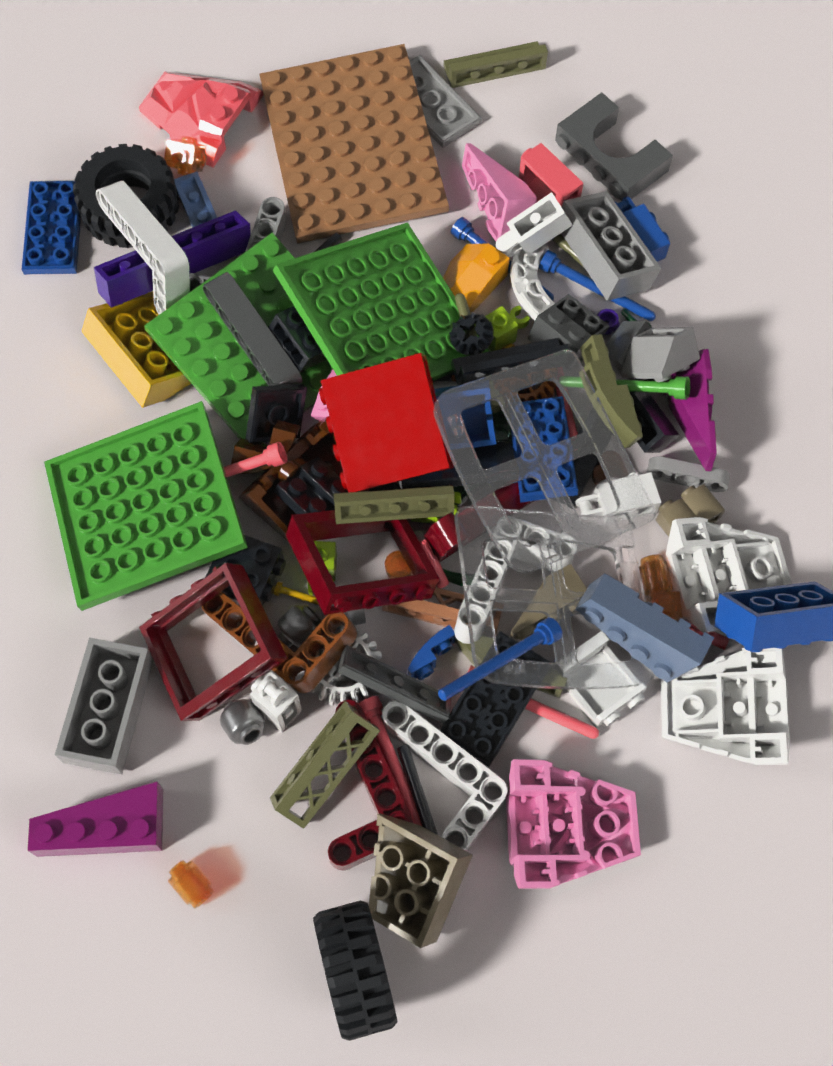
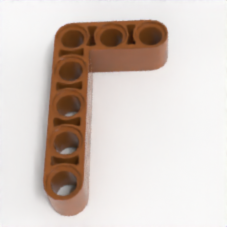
(304, 657)

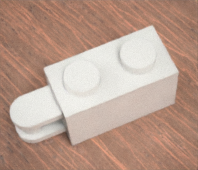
(534, 227)
(605, 499)
(275, 700)

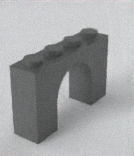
(620, 175)

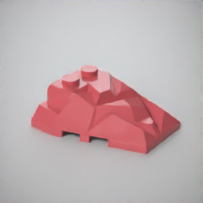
(199, 108)

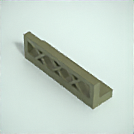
(495, 64)
(393, 504)
(313, 760)

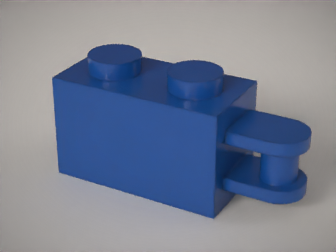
(646, 227)

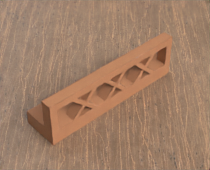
(432, 612)

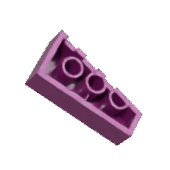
(102, 826)

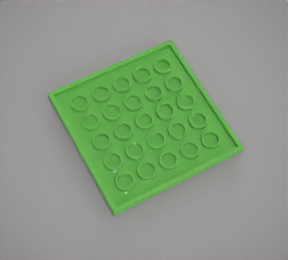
(374, 301)
(207, 350)
(143, 506)

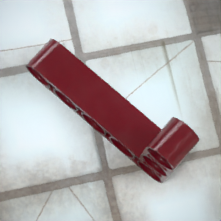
(443, 535)
(374, 787)

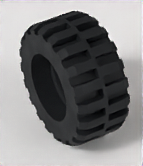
(136, 169)
(355, 970)

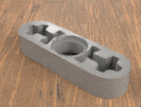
(688, 474)

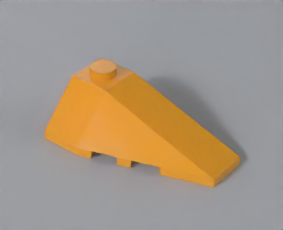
(476, 272)

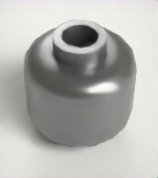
(297, 625)
(242, 721)

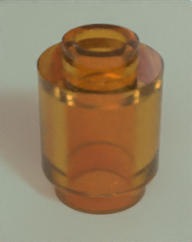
(655, 574)
(190, 883)

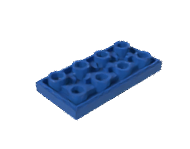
(51, 229)
(551, 425)

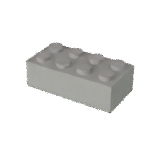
(608, 246)
(105, 706)

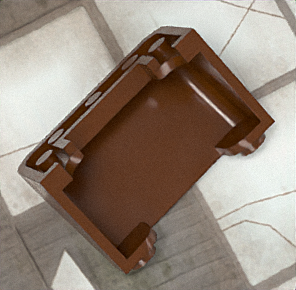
(260, 494)

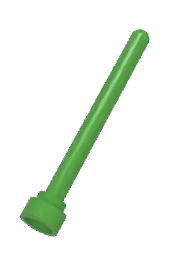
(675, 387)

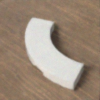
(526, 284)

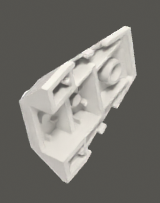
(717, 560)
(732, 707)

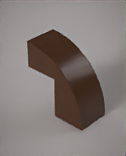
(282, 432)

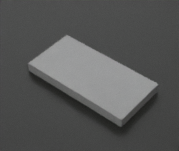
(444, 109)

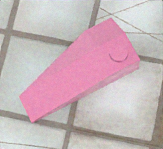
(498, 190)

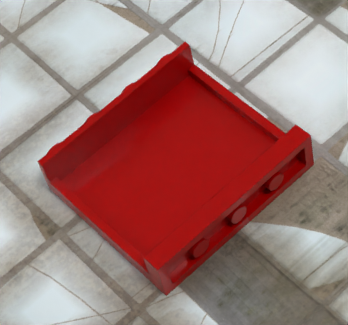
(384, 423)

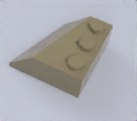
(414, 879)

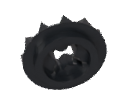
(473, 344)

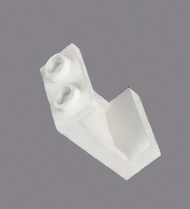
(603, 704)

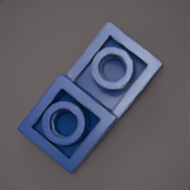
(425, 659)

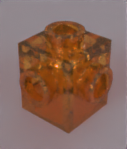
(185, 155)

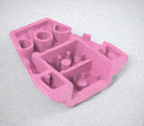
(566, 824)

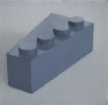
(643, 629)

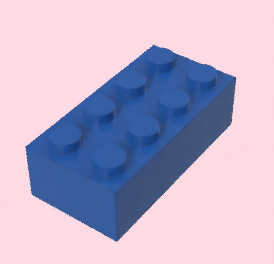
(776, 615)

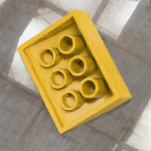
(131, 352)

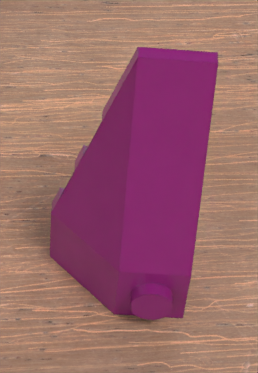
(696, 412)

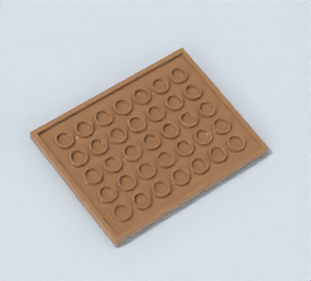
(352, 143)

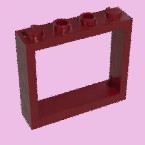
(322, 525)
(167, 660)

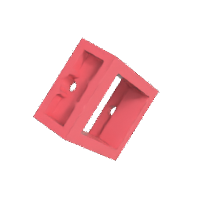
(547, 174)

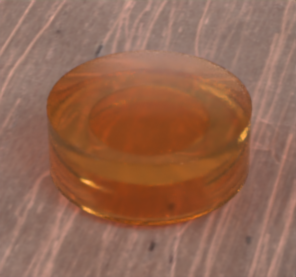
(396, 565)

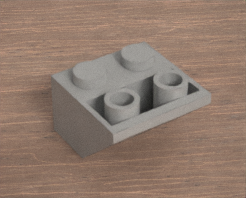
(660, 353)

